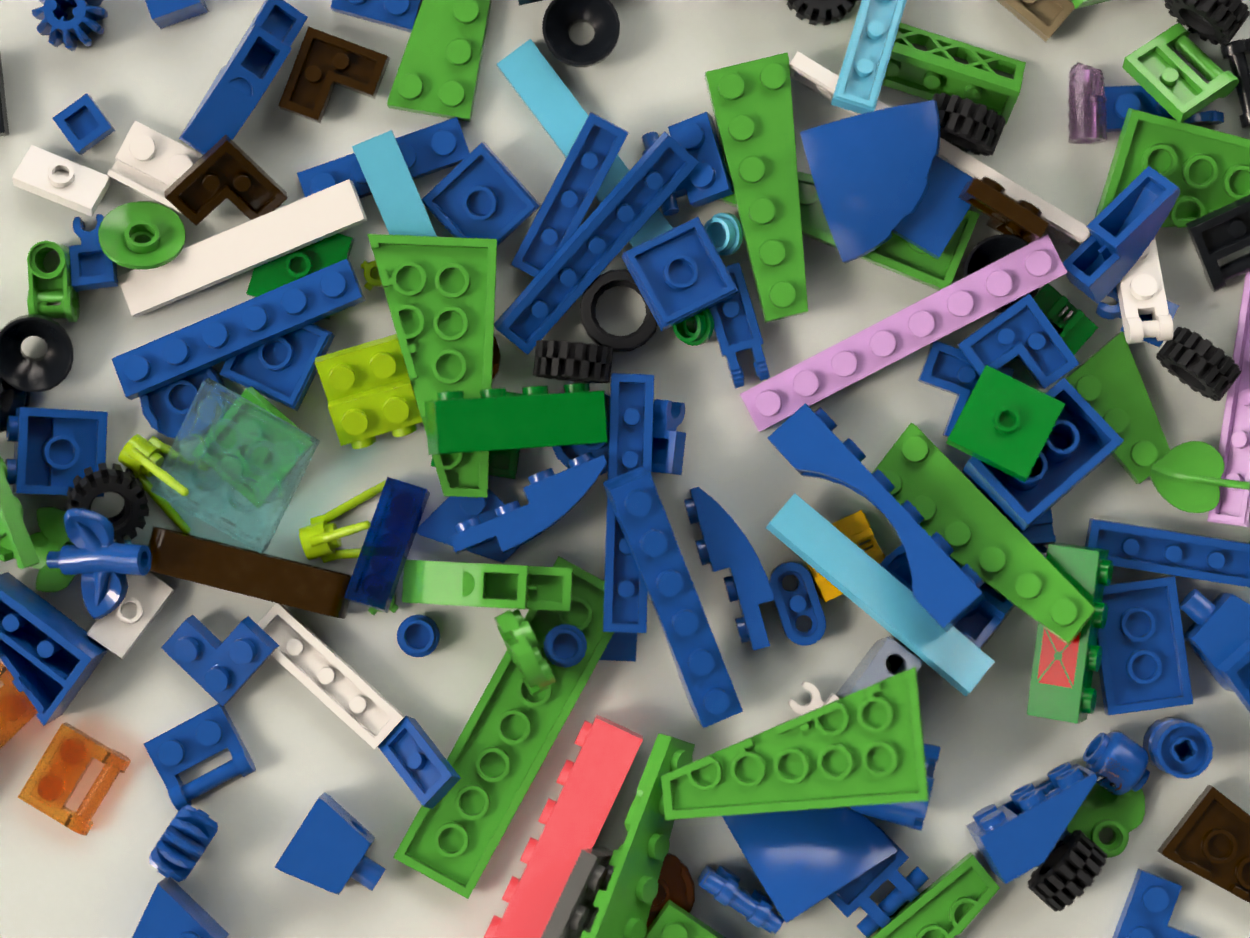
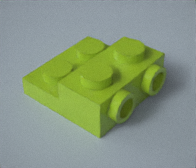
(369, 392)

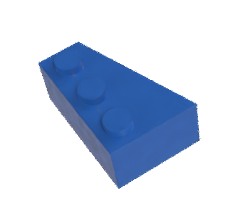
(43, 649)
(176, 915)

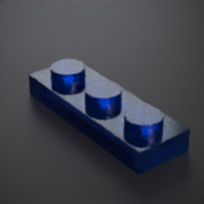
(387, 545)

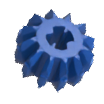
(69, 31)
(183, 843)

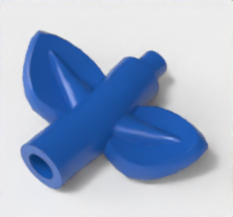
(98, 560)

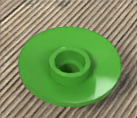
(141, 235)

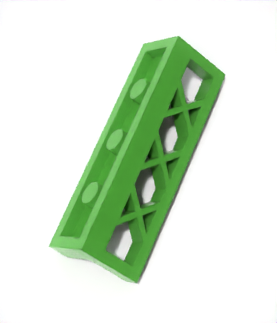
(936, 71)

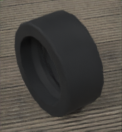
(588, 314)

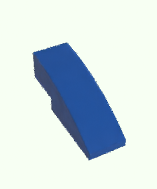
(1121, 234)

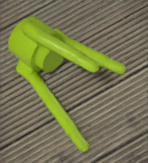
(143, 459)
(322, 538)

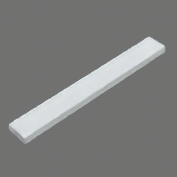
(1060, 223)

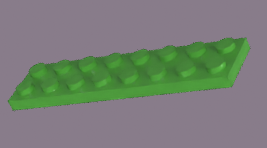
(504, 749)

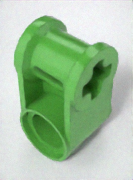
(51, 286)

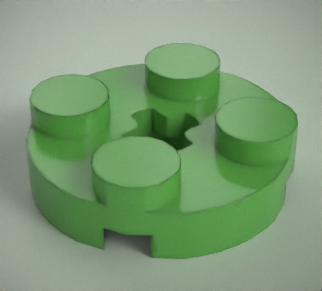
(522, 648)

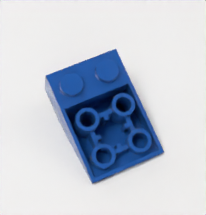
(1028, 826)

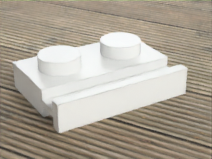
(151, 162)

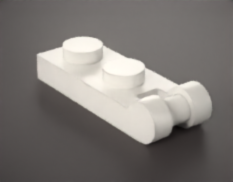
(1144, 294)

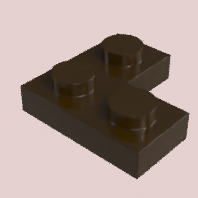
(327, 62)
(224, 174)
(1005, 215)

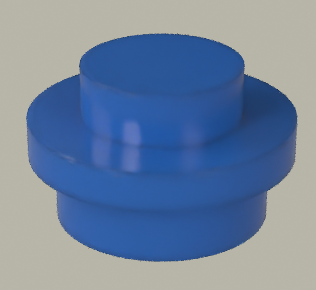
(418, 635)
(565, 645)

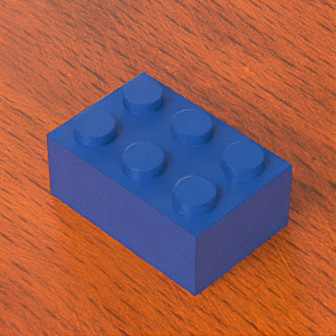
(1072, 451)

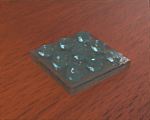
(236, 465)

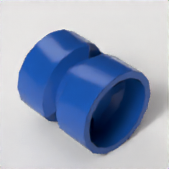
(1178, 747)

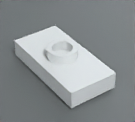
(61, 180)
(132, 617)

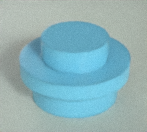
(725, 233)

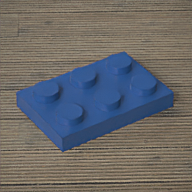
(1143, 648)

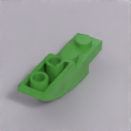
(488, 585)

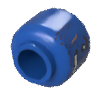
(1117, 762)

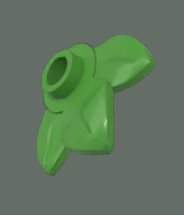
(51, 538)
(1110, 811)

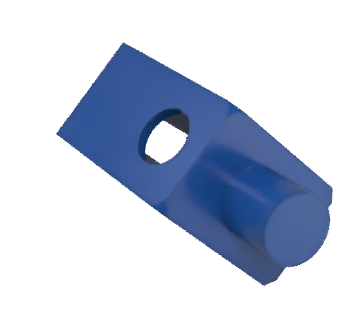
(1217, 628)
(331, 849)

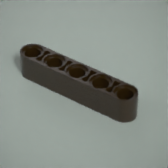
(249, 572)

